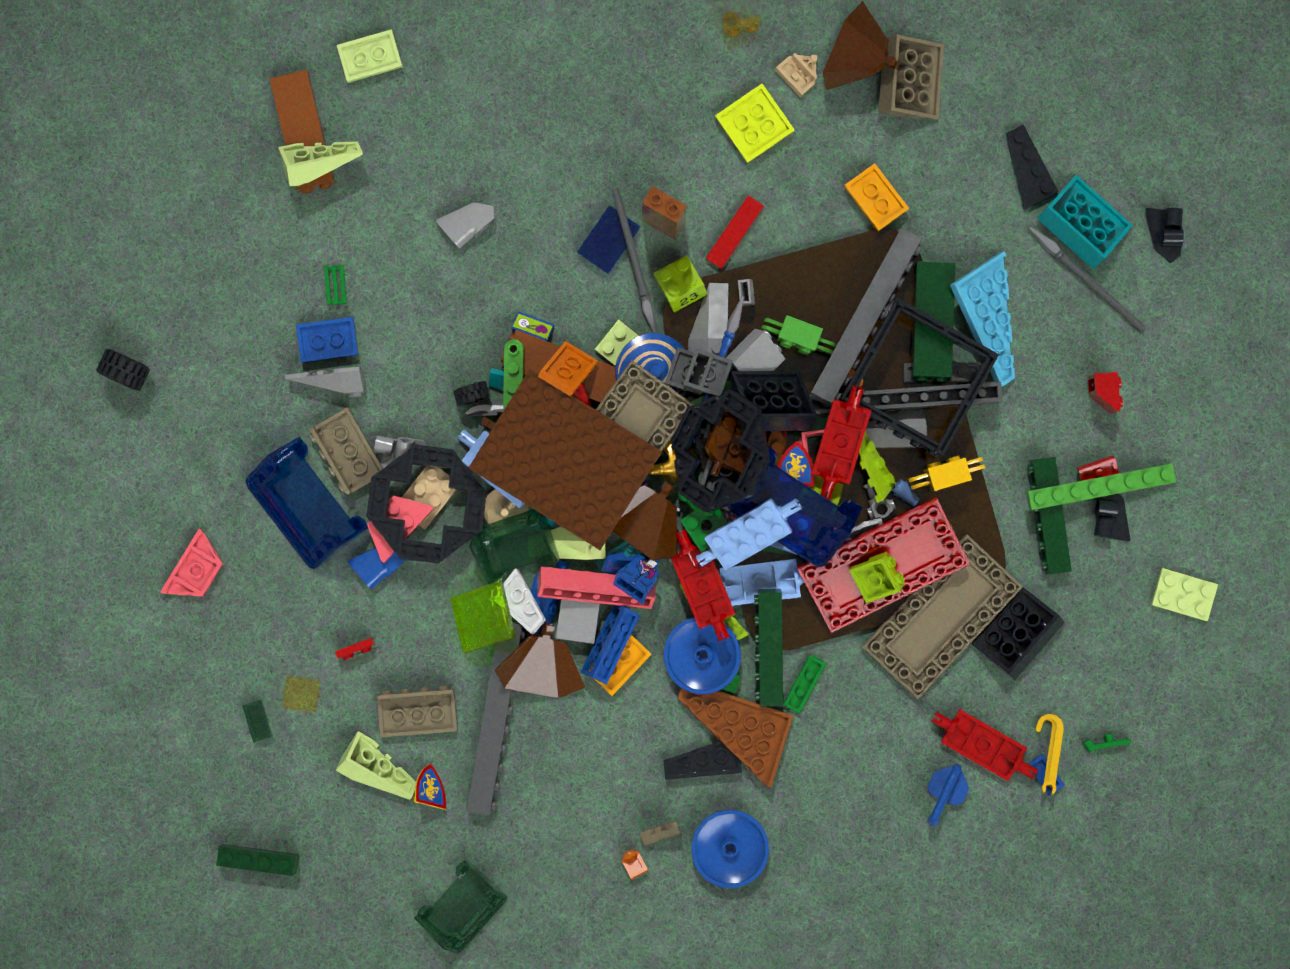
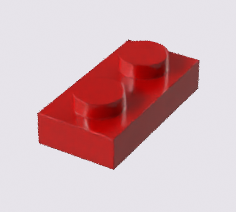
(1099, 468)
(363, 646)

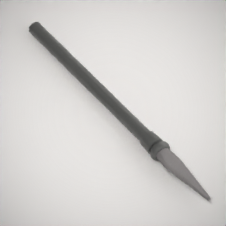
(1052, 248)
(647, 305)

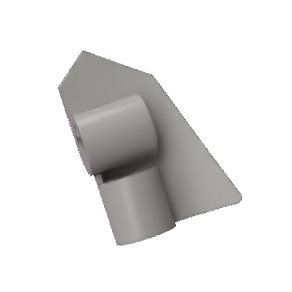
(466, 222)
(389, 449)

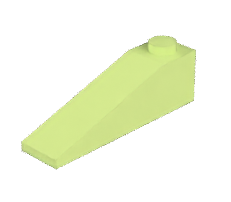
(308, 163)
(573, 547)
(369, 766)

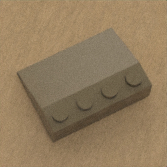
(916, 83)

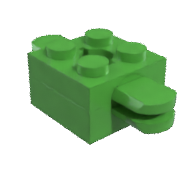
(799, 335)

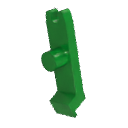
(1109, 742)

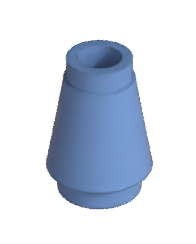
(903, 491)

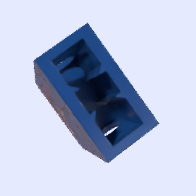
(637, 579)

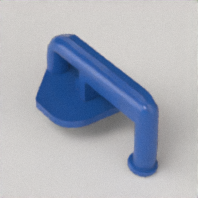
(948, 786)

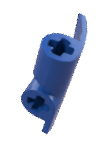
(372, 569)

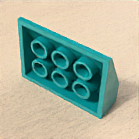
(1084, 222)

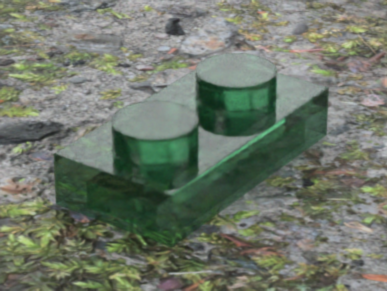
(257, 721)

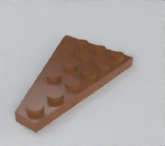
(745, 728)

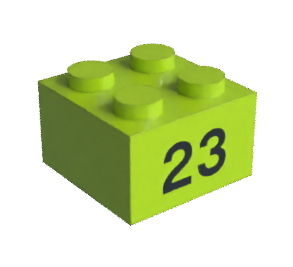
(680, 283)

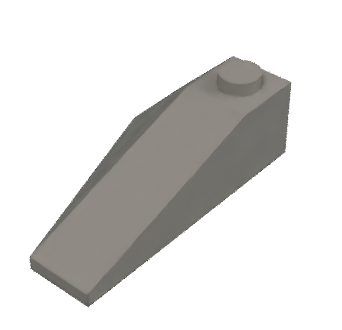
(342, 380)
(885, 438)

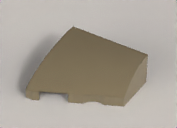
(660, 833)

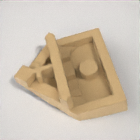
(798, 72)

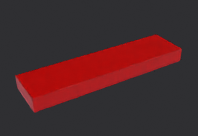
(734, 232)

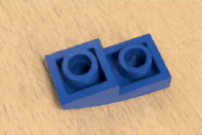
(615, 562)

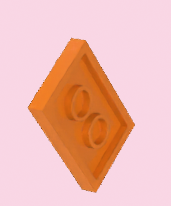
(568, 368)

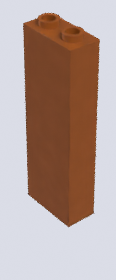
(300, 118)
(663, 212)
(539, 352)

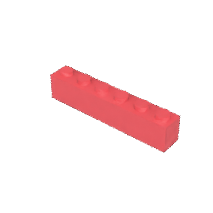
(585, 587)

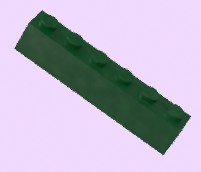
(1050, 519)
(769, 647)

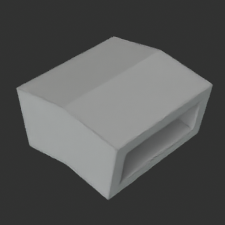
(750, 291)

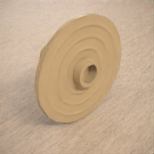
(499, 507)

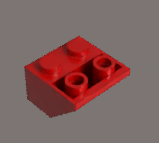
(1105, 390)

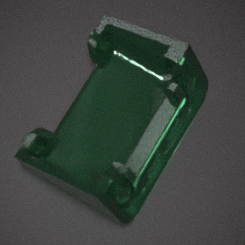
(514, 544)
(462, 909)

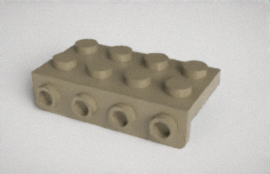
(346, 451)
(417, 712)

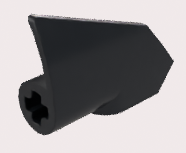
(1166, 231)
(1111, 518)

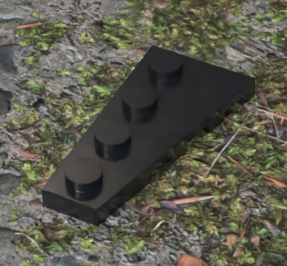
(1031, 173)
(703, 761)

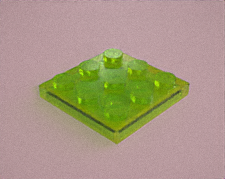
(482, 617)

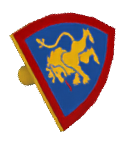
(798, 464)
(430, 789)

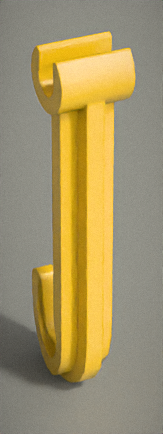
(1054, 750)

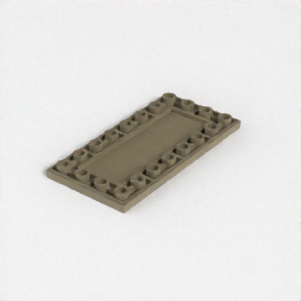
(644, 405)
(941, 620)

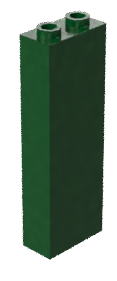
(933, 295)

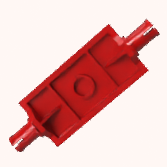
(841, 441)
(702, 587)
(984, 745)

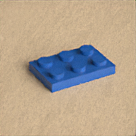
(327, 339)

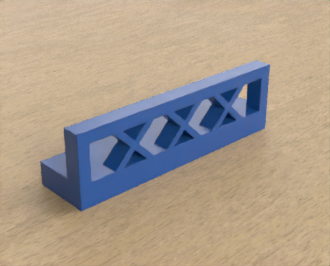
(612, 644)

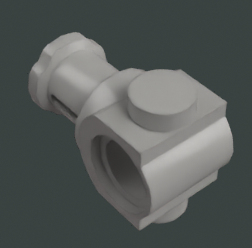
(872, 512)

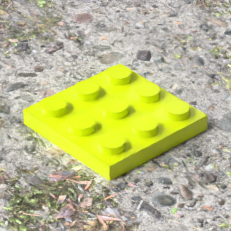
(754, 123)

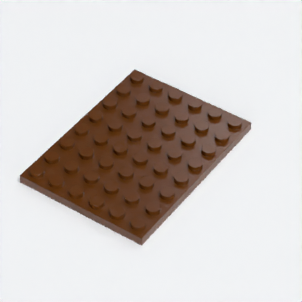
(565, 460)

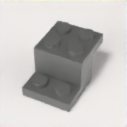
(698, 372)

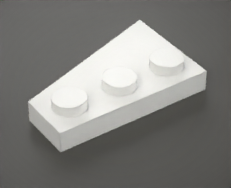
(522, 603)

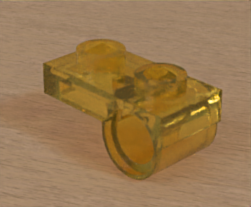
(750, 24)

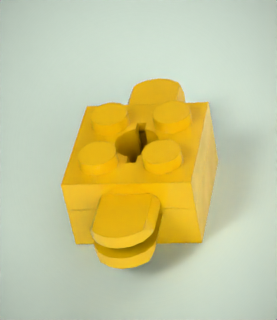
(948, 474)

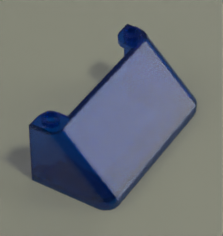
(302, 505)
(817, 527)

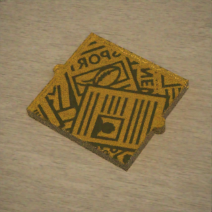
(301, 694)

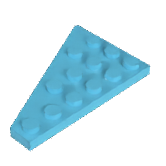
(983, 301)

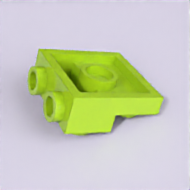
(877, 577)

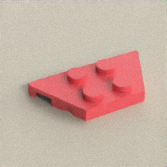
(402, 509)
(195, 568)

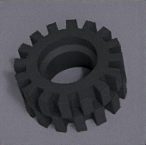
(471, 393)

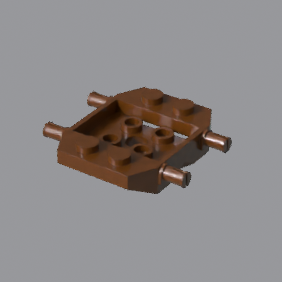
(724, 446)

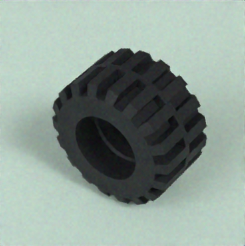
(123, 369)

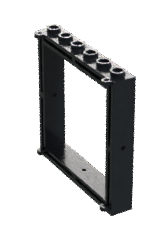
(899, 429)

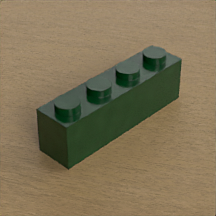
(257, 859)

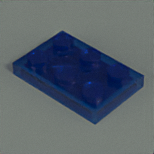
(606, 241)

